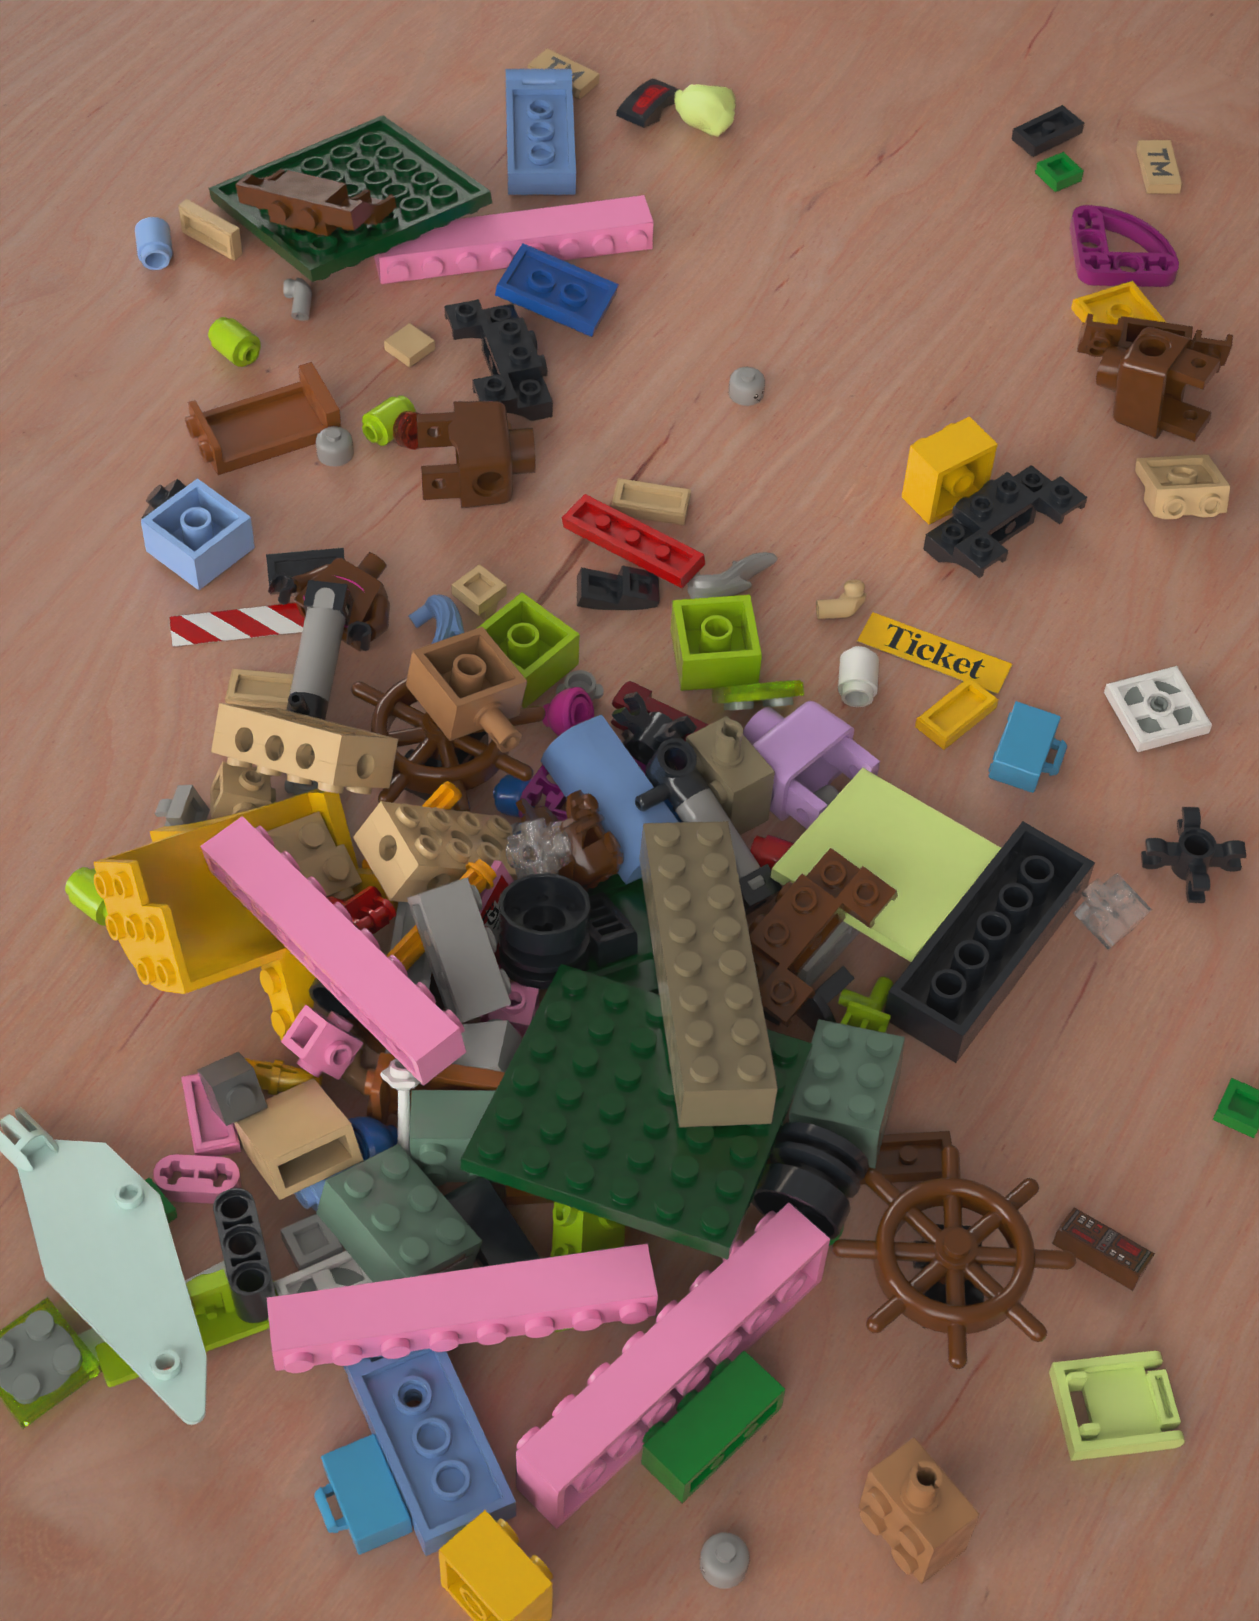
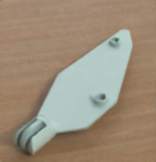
(111, 1257)

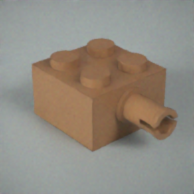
(468, 687)
(917, 1511)

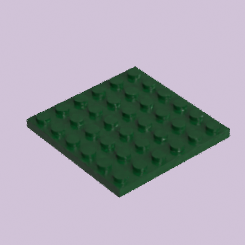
(369, 157)
(597, 1125)

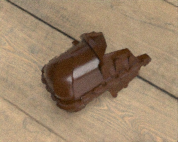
(593, 852)

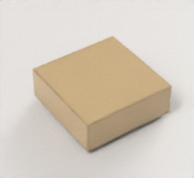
(409, 345)

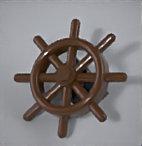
(436, 760)
(951, 1257)

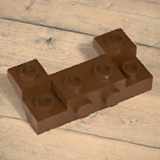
(312, 202)
(1097, 337)
(803, 921)

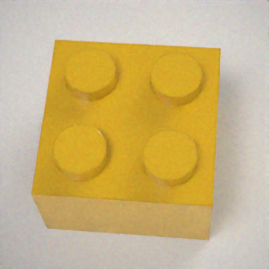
(947, 468)
(493, 1574)

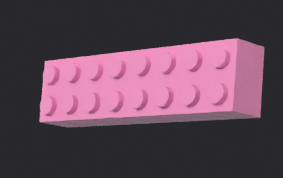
(623, 1400)

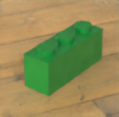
(711, 1425)

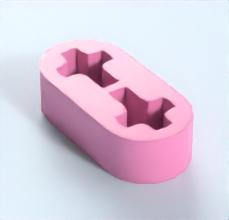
(197, 1177)

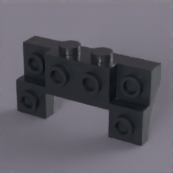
(510, 356)
(996, 515)

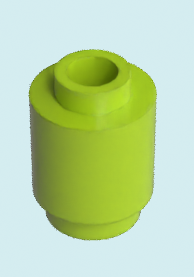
(234, 341)
(380, 420)
(84, 895)

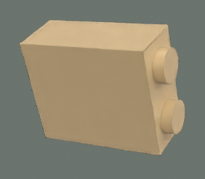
(299, 1139)

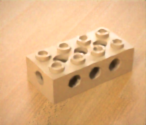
(304, 748)
(428, 846)

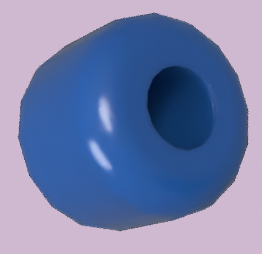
(507, 793)

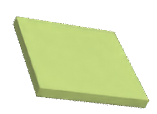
(902, 843)

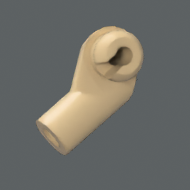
(845, 605)

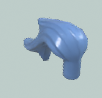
(446, 614)

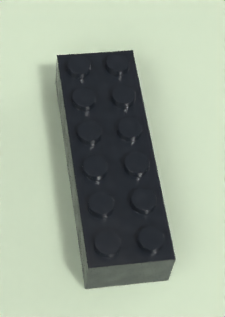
(988, 941)

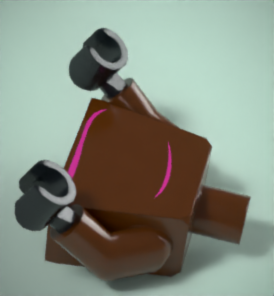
(370, 604)

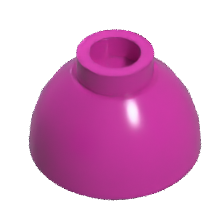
(568, 710)

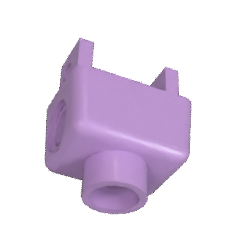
(806, 754)

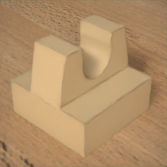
(480, 591)

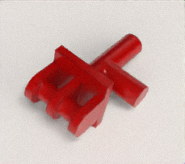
(368, 909)

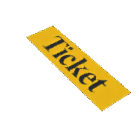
(934, 652)

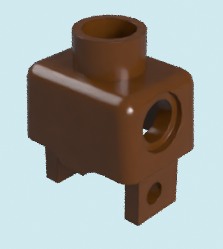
(1152, 382)
(484, 453)

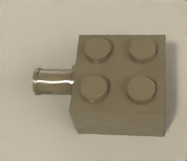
(734, 772)

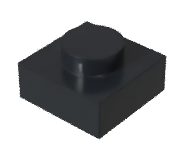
(162, 494)

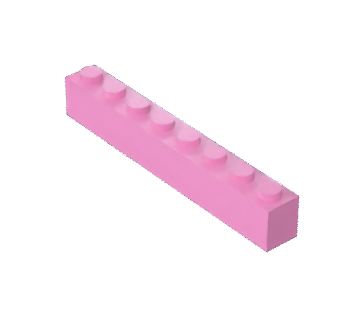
(494, 239)
(335, 950)
(461, 1308)

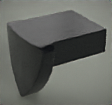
(817, 1006)

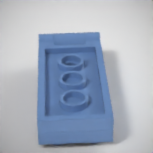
(540, 132)
(431, 1448)

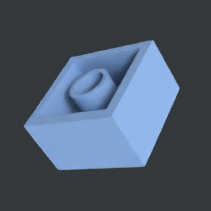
(198, 534)

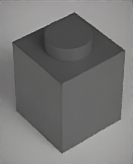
(232, 1088)

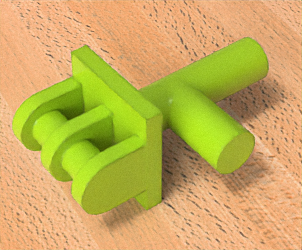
(866, 1011)

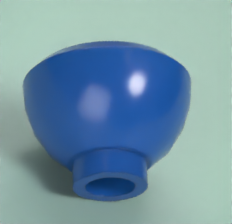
(373, 1136)

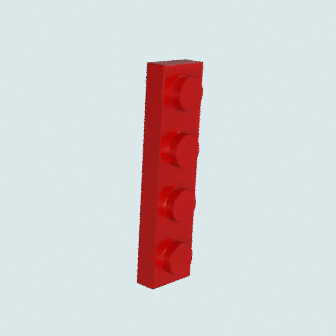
(633, 541)

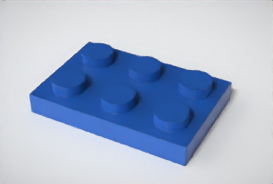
(556, 289)

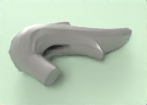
(732, 580)

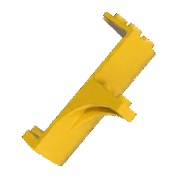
(190, 929)

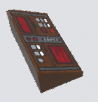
(1103, 1248)

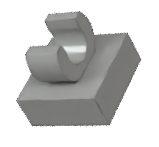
(184, 808)

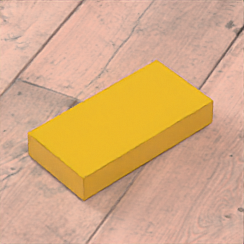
(956, 713)

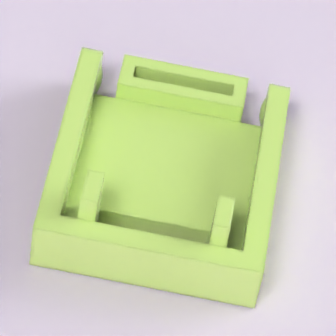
(1122, 1405)

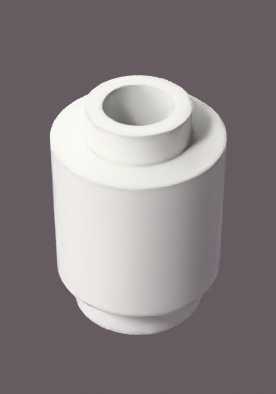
(858, 676)

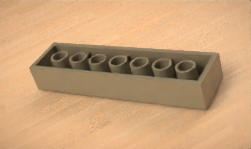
(706, 976)

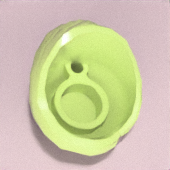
(706, 107)

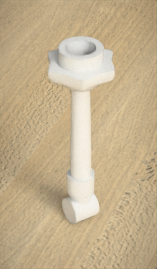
(401, 1079)

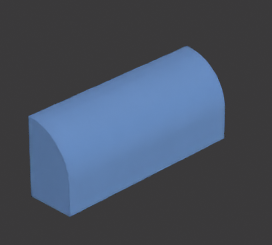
(599, 764)

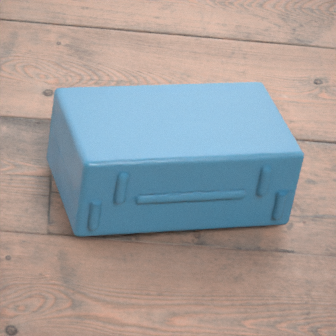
(1025, 748)
(365, 1495)

